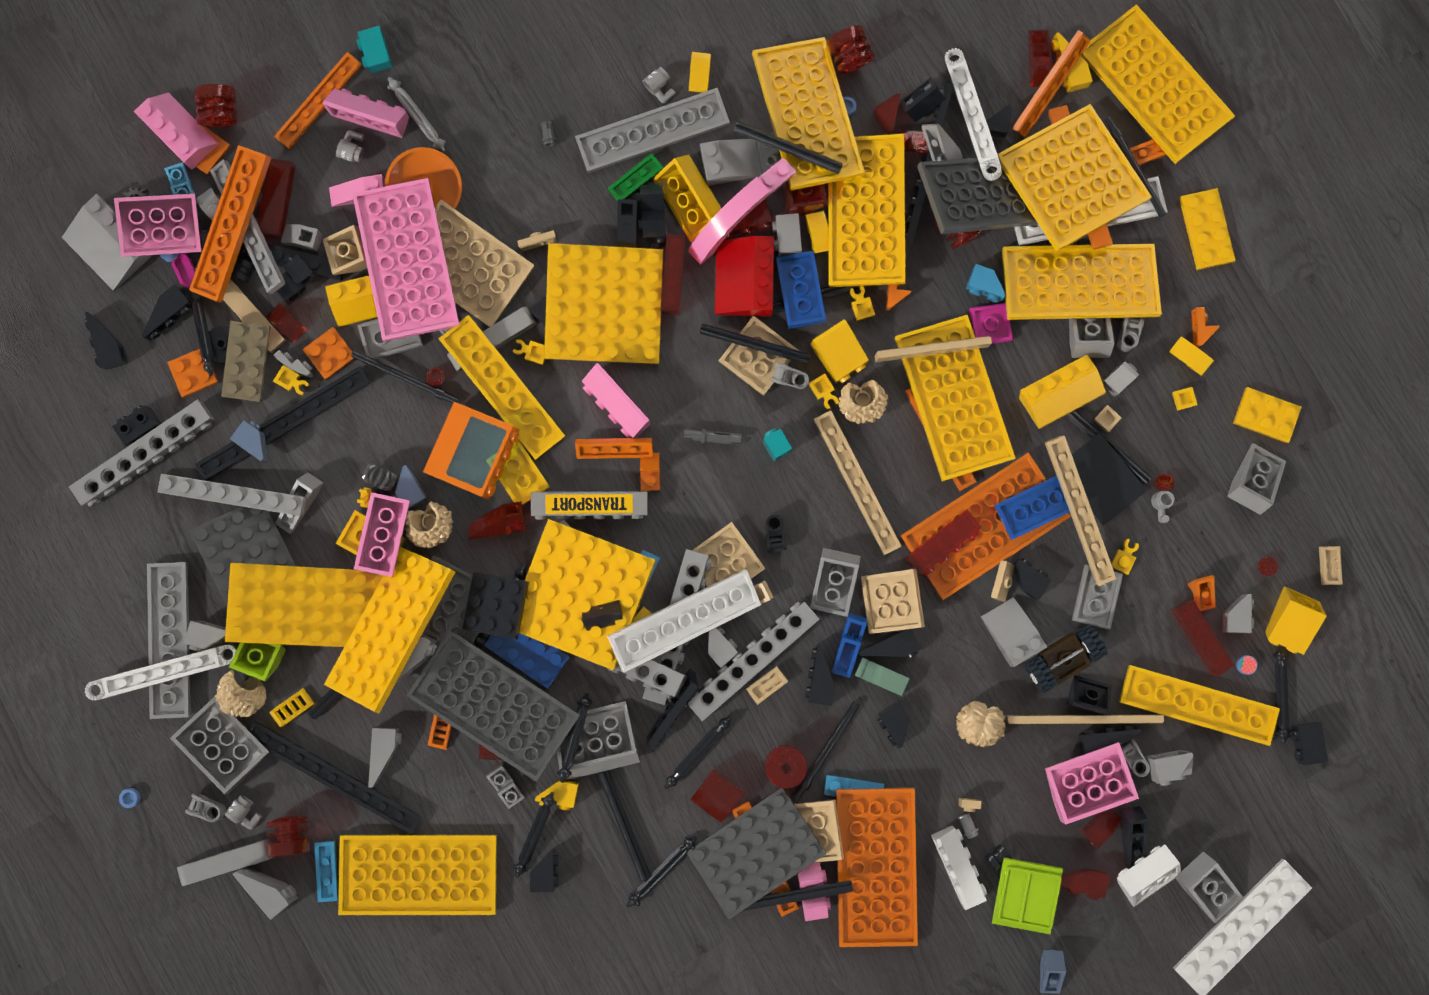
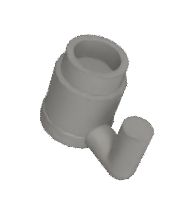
(655, 82)
(348, 150)
(1161, 501)
(239, 810)

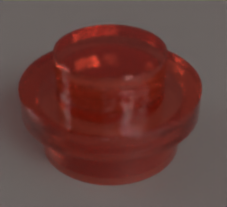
(435, 377)
(1164, 482)
(1267, 566)

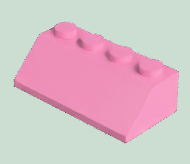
(367, 112)
(176, 128)
(615, 401)
(381, 534)

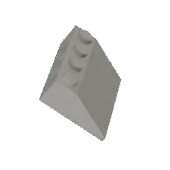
(96, 241)
(604, 742)
(220, 746)

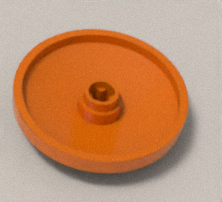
(430, 164)

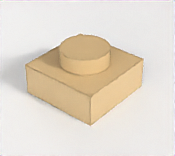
(1107, 418)
(763, 592)
(969, 804)

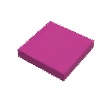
(991, 322)

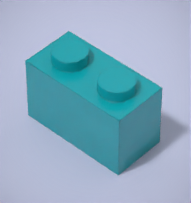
(375, 49)
(776, 444)

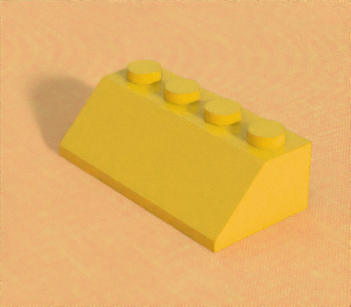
(687, 195)
(352, 301)
(1062, 391)

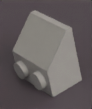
(204, 635)

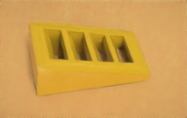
(275, 712)

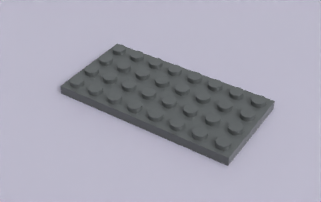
(493, 705)

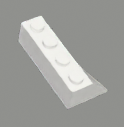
(959, 868)

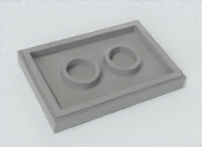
(377, 349)
(1096, 603)

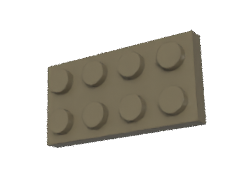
(245, 361)

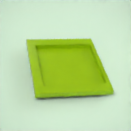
(1027, 895)

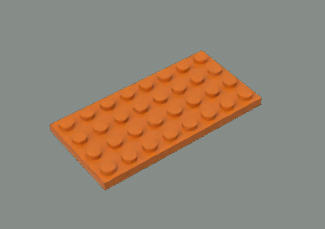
(993, 541)
(881, 863)

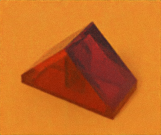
(886, 113)
(286, 323)

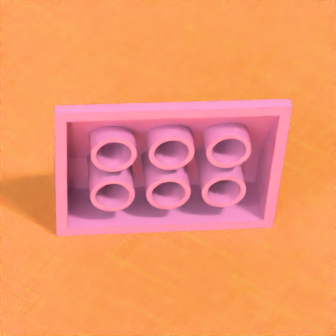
(157, 225)
(1091, 783)

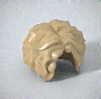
(863, 403)
(429, 527)
(242, 698)
(980, 724)

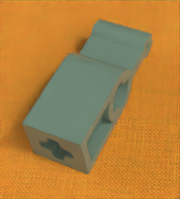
(882, 676)

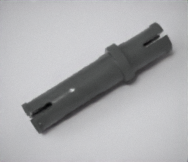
(712, 436)

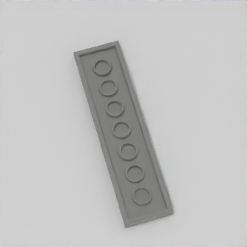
(652, 130)
(166, 635)

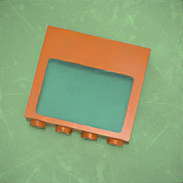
(472, 450)

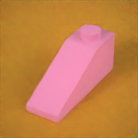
(342, 193)

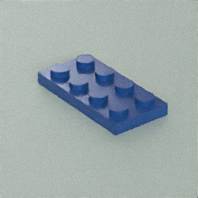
(801, 289)
(1032, 508)
(530, 656)

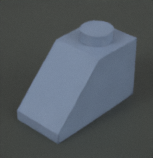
(251, 439)
(409, 488)
(1052, 971)

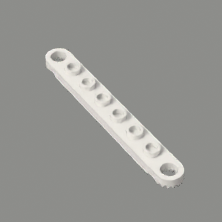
(973, 114)
(160, 672)

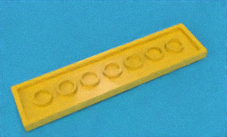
(501, 386)
(1199, 705)

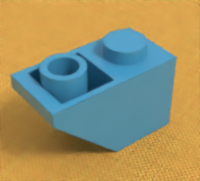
(986, 283)

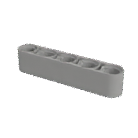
(505, 330)
(224, 862)

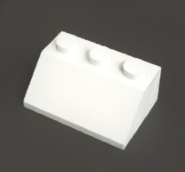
(1149, 874)

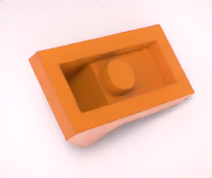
(895, 296)
(1201, 332)
(650, 473)
(1203, 592)

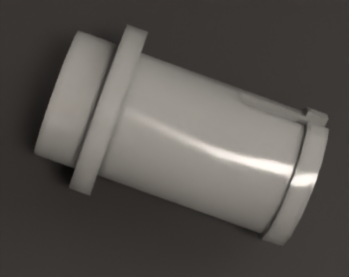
(968, 825)

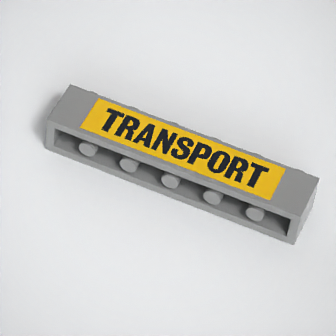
(588, 504)

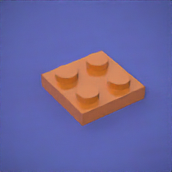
(329, 353)
(190, 374)

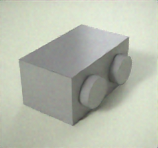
(787, 234)

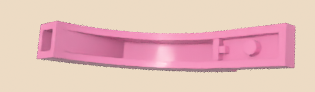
(737, 208)

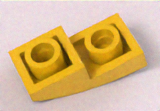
(699, 72)
(818, 230)
(1191, 356)

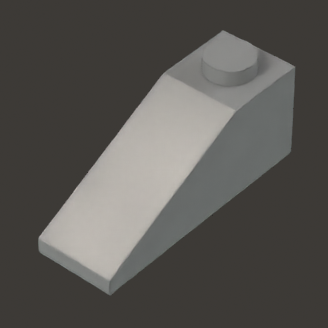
(940, 144)
(305, 486)
(383, 747)

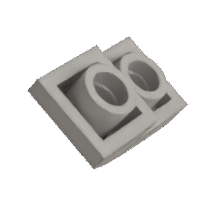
(298, 366)
(505, 786)

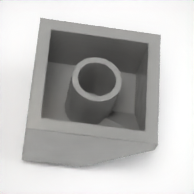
(1169, 766)

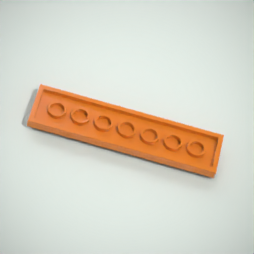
(230, 223)

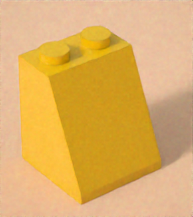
(839, 352)
(1295, 621)

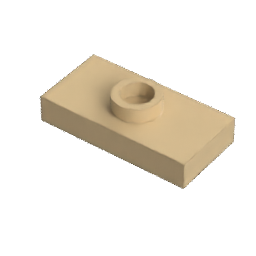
(537, 240)
(1330, 565)
(1003, 581)
(767, 685)

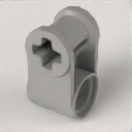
(1130, 329)
(787, 375)
(1133, 756)
(202, 808)

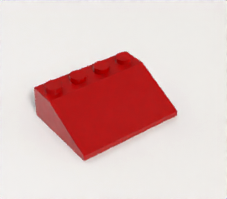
(745, 276)

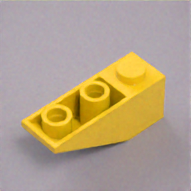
(1080, 74)

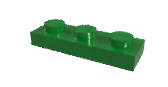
(637, 176)

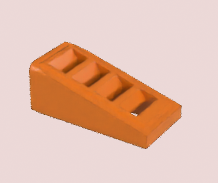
(436, 743)

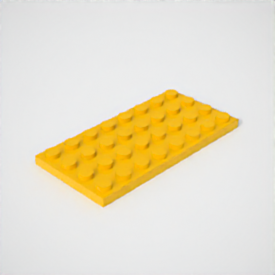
(1156, 84)
(808, 109)
(869, 217)
(1081, 282)
(956, 401)
(296, 604)
(389, 630)
(417, 874)

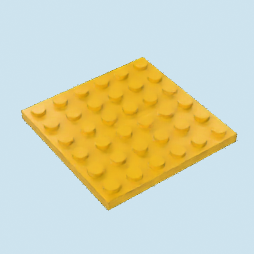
(1073, 177)
(603, 303)
(569, 578)

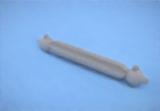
(416, 114)

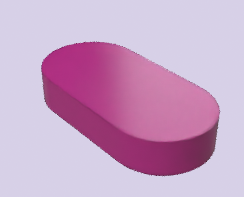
(184, 269)

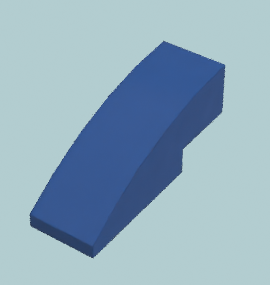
(849, 645)

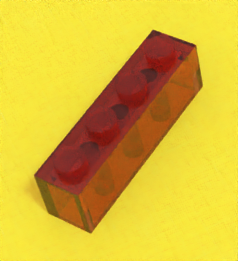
(275, 198)
(673, 274)
(943, 542)
(1202, 637)

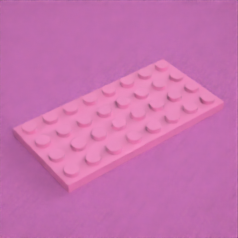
(405, 259)

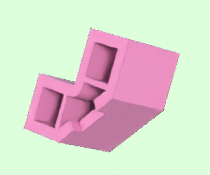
(817, 907)

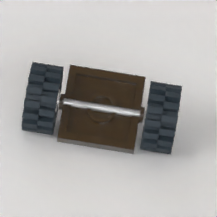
(1065, 658)

